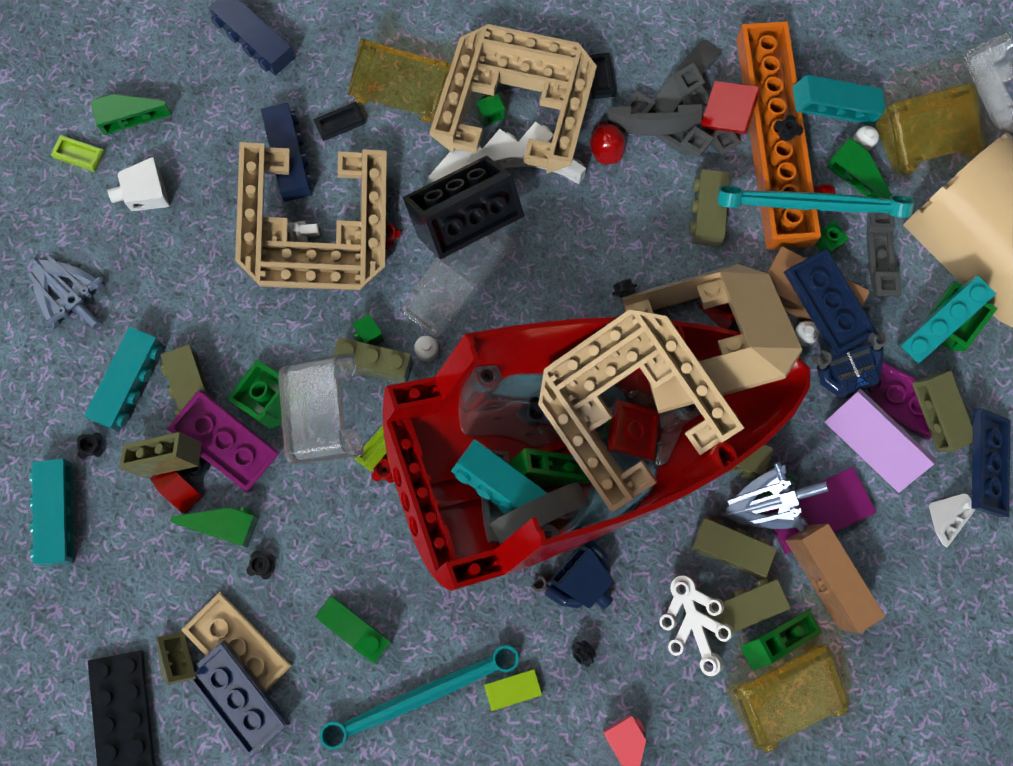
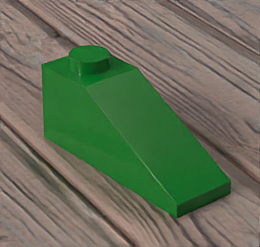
(123, 112)
(859, 170)
(548, 468)
(226, 524)
(353, 630)
(780, 640)

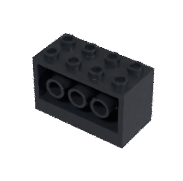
(464, 206)

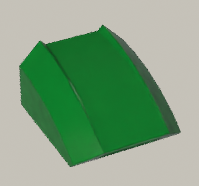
(967, 332)
(259, 395)

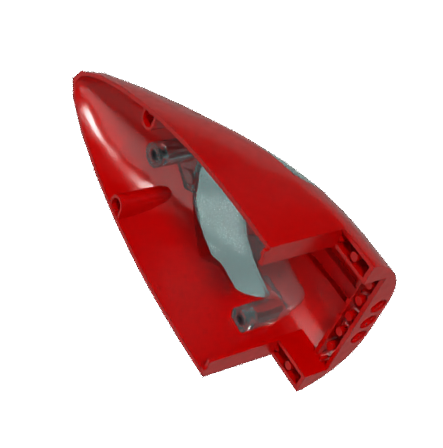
(480, 397)

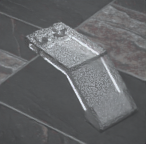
(453, 280)

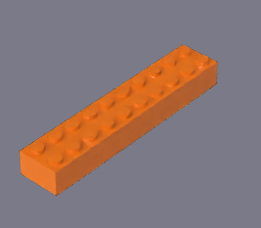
(778, 164)

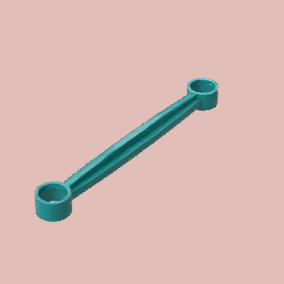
(895, 206)
(418, 697)

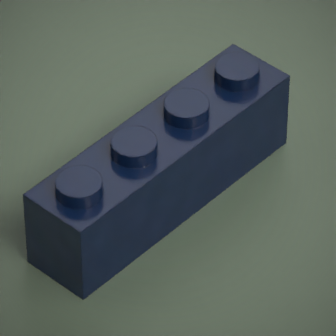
(253, 34)
(281, 133)

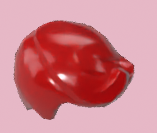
(607, 143)

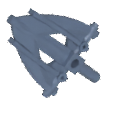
(47, 274)
(746, 509)

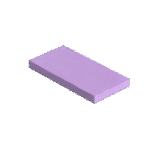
(880, 441)

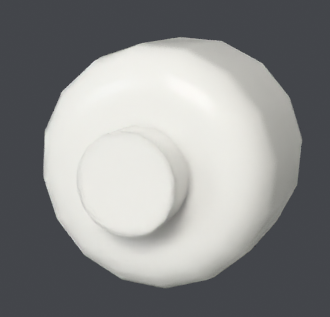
(867, 136)
(806, 333)
(426, 348)

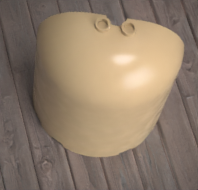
(972, 224)

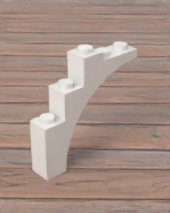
(507, 153)

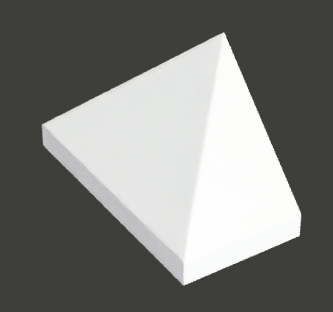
(950, 516)

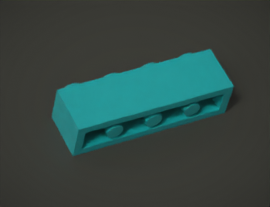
(838, 99)
(946, 319)
(124, 379)
(495, 478)
(52, 513)

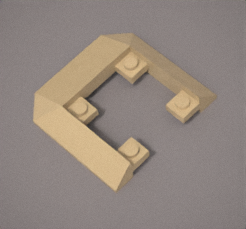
(520, 60)
(263, 242)
(756, 356)
(577, 379)

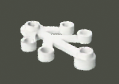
(695, 621)

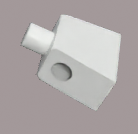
(141, 187)

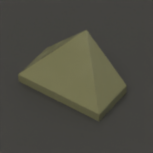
(174, 659)

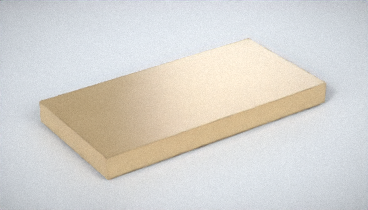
(222, 622)

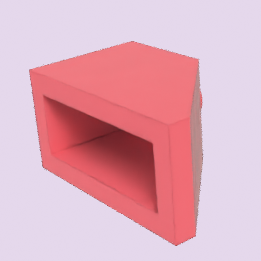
(627, 740)

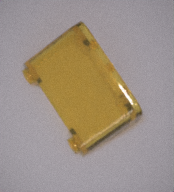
(398, 79)
(932, 127)
(790, 697)

